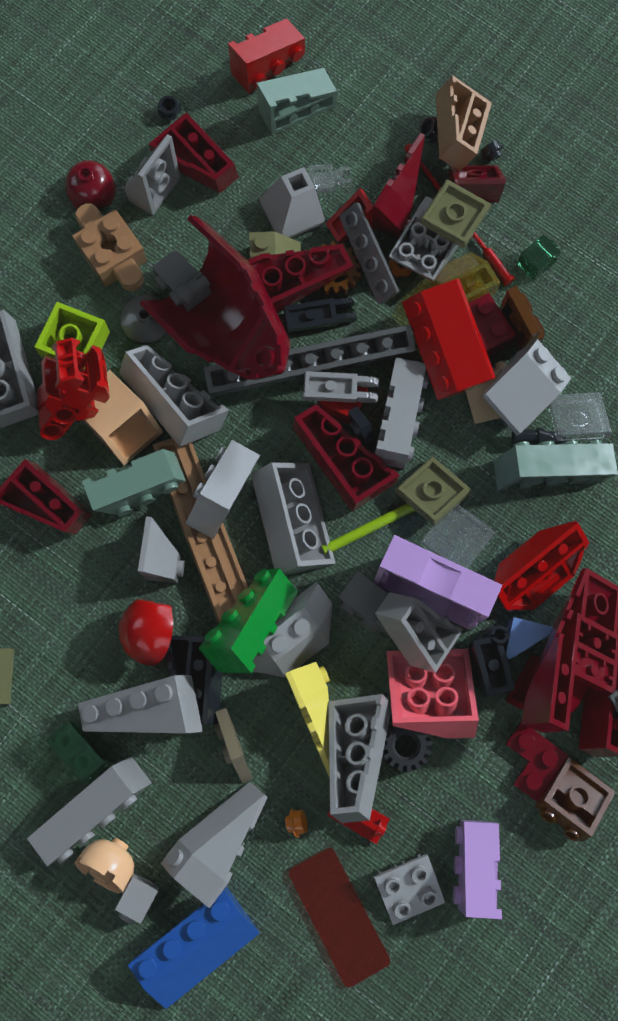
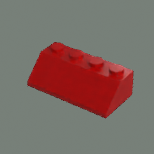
(448, 339)

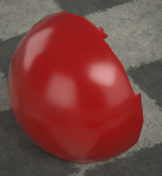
(146, 631)

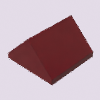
(480, 180)

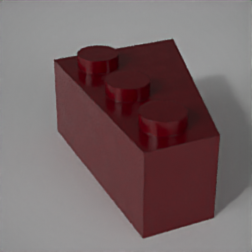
(198, 154)
(42, 498)

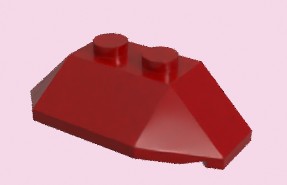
(540, 566)

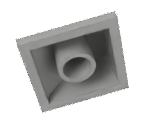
(158, 556)

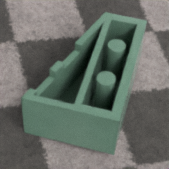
(295, 98)

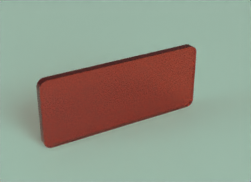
(339, 917)

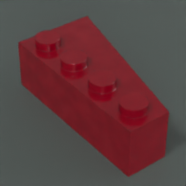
(343, 459)

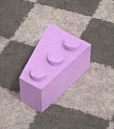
(477, 869)

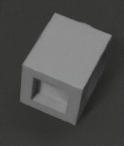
(136, 899)

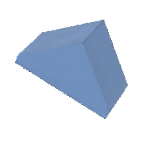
(523, 635)

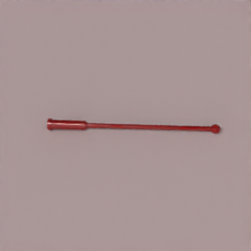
(488, 253)

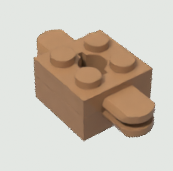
(110, 247)

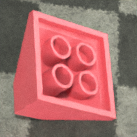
(431, 701)

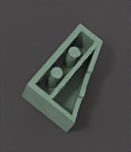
(136, 484)

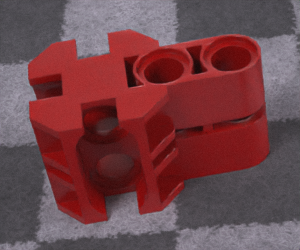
(70, 389)

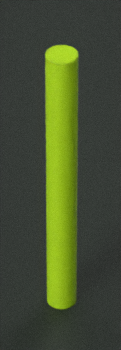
(368, 528)

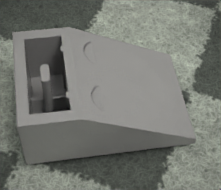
(422, 248)

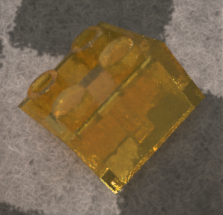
(474, 273)

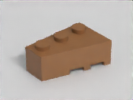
(460, 122)

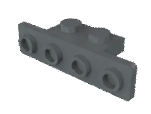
(369, 253)

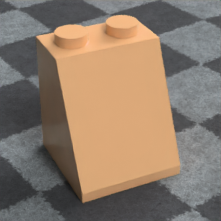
(123, 422)

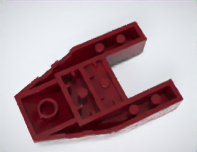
(583, 650)

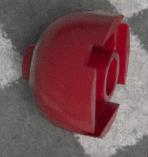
(90, 184)

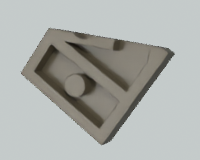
(233, 751)

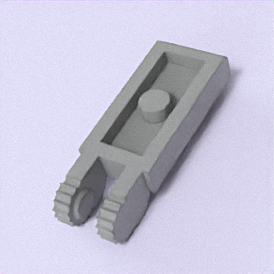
(338, 387)

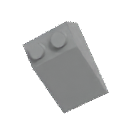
(154, 178)
(526, 386)

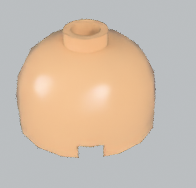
(107, 863)

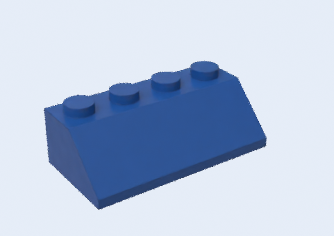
(193, 949)

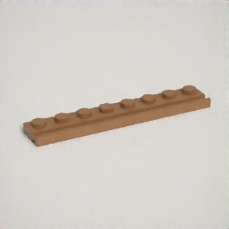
(212, 557)

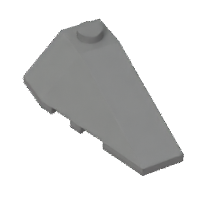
(208, 850)

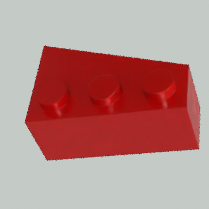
(265, 54)

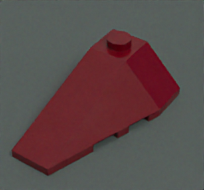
(396, 200)

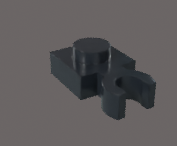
(361, 428)

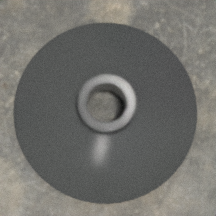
(137, 328)

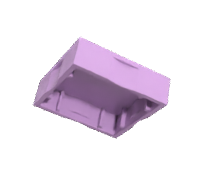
(437, 582)

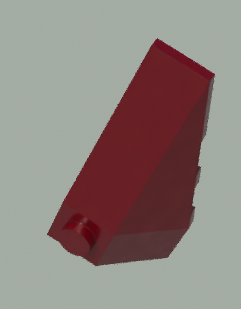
(297, 274)

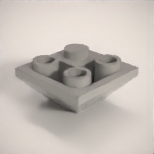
(293, 204)

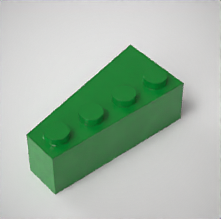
(249, 622)

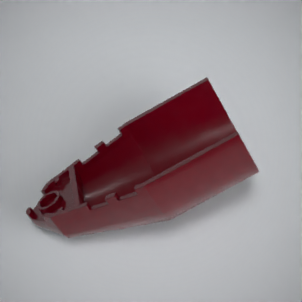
(235, 322)

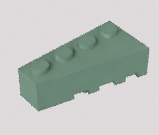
(555, 464)

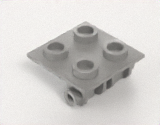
(409, 888)

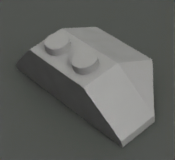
(298, 635)

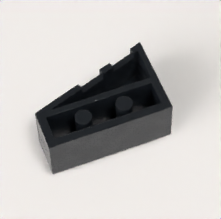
(207, 681)

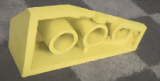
(311, 694)

